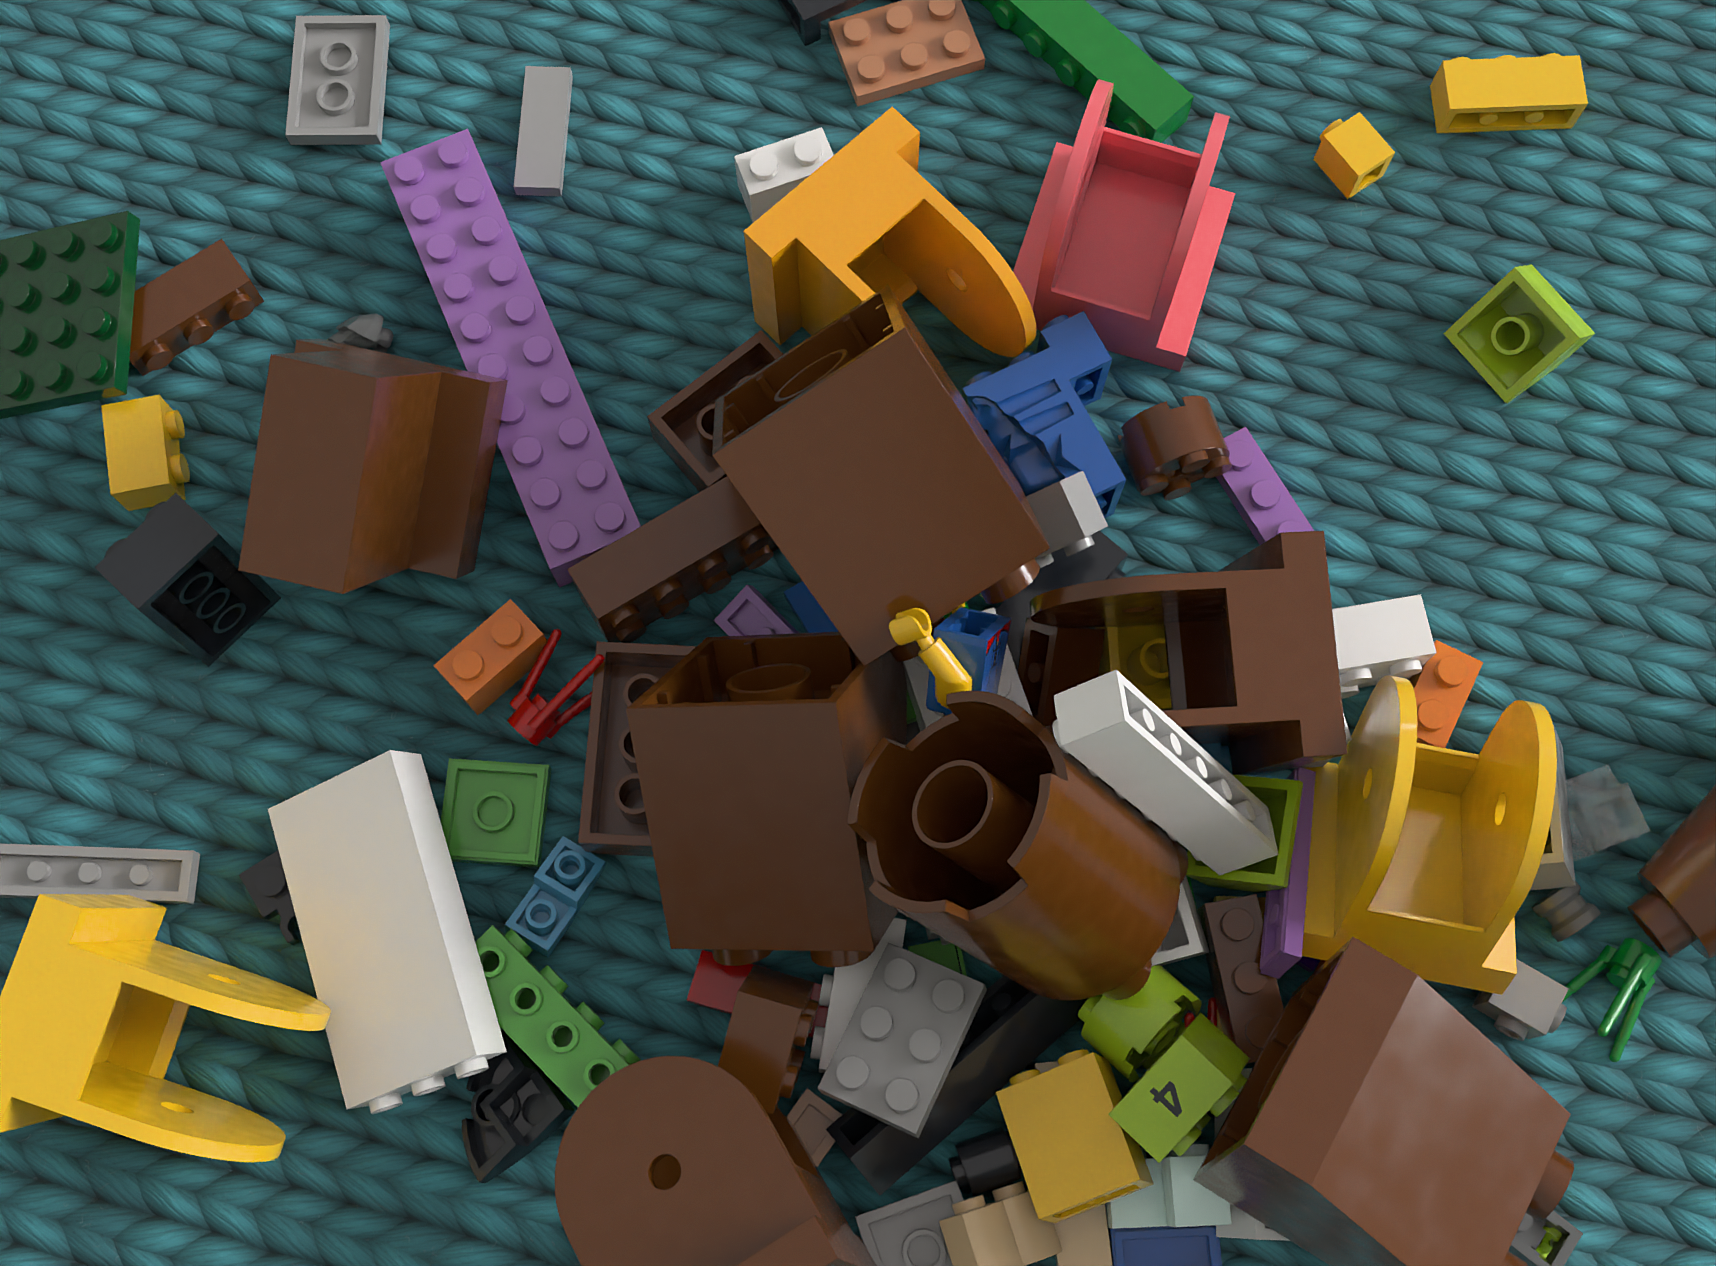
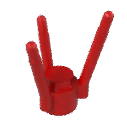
(538, 716)

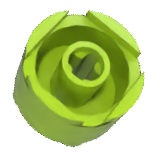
(1141, 1026)

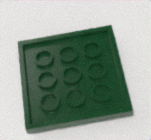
(67, 313)

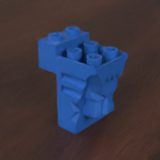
(1039, 412)

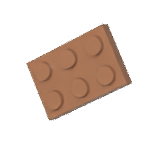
(905, 47)

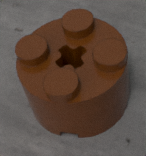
(1174, 447)

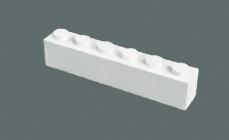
(1163, 772)

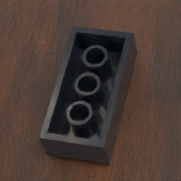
(187, 580)

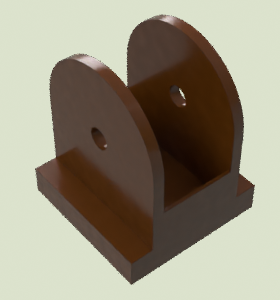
(1243, 648)
(693, 1172)

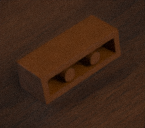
(189, 306)
(1244, 997)

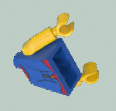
(962, 653)

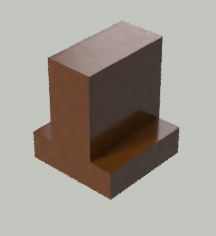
(368, 467)

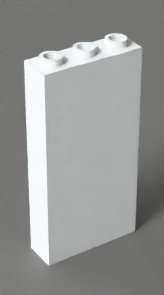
(386, 932)

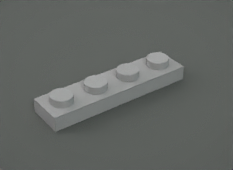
(142, 873)

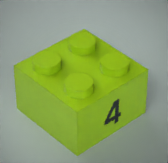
(1174, 1095)

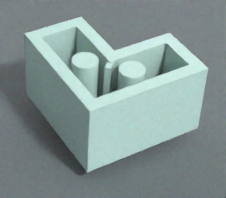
(1173, 1198)

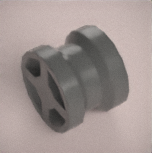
(1566, 911)

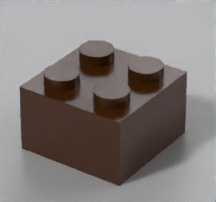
(763, 1034)

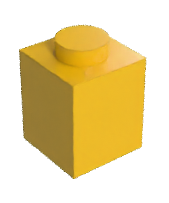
(1353, 154)

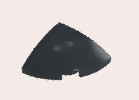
(511, 1112)

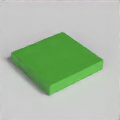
(495, 812)

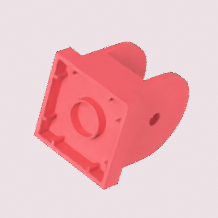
(1126, 236)

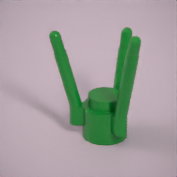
(1632, 972)

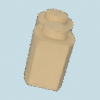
(999, 1232)

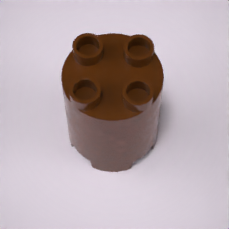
(1017, 852)

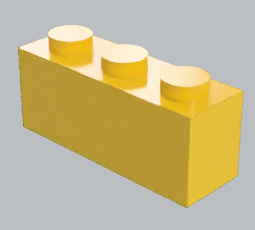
(1508, 93)

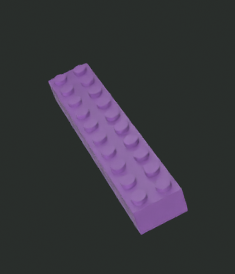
(508, 335)

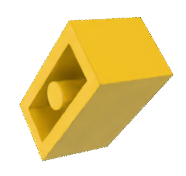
(144, 451)

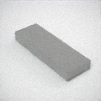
(543, 131)

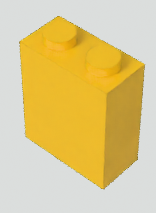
(1067, 1140)

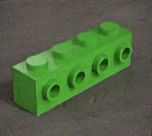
(544, 1022)

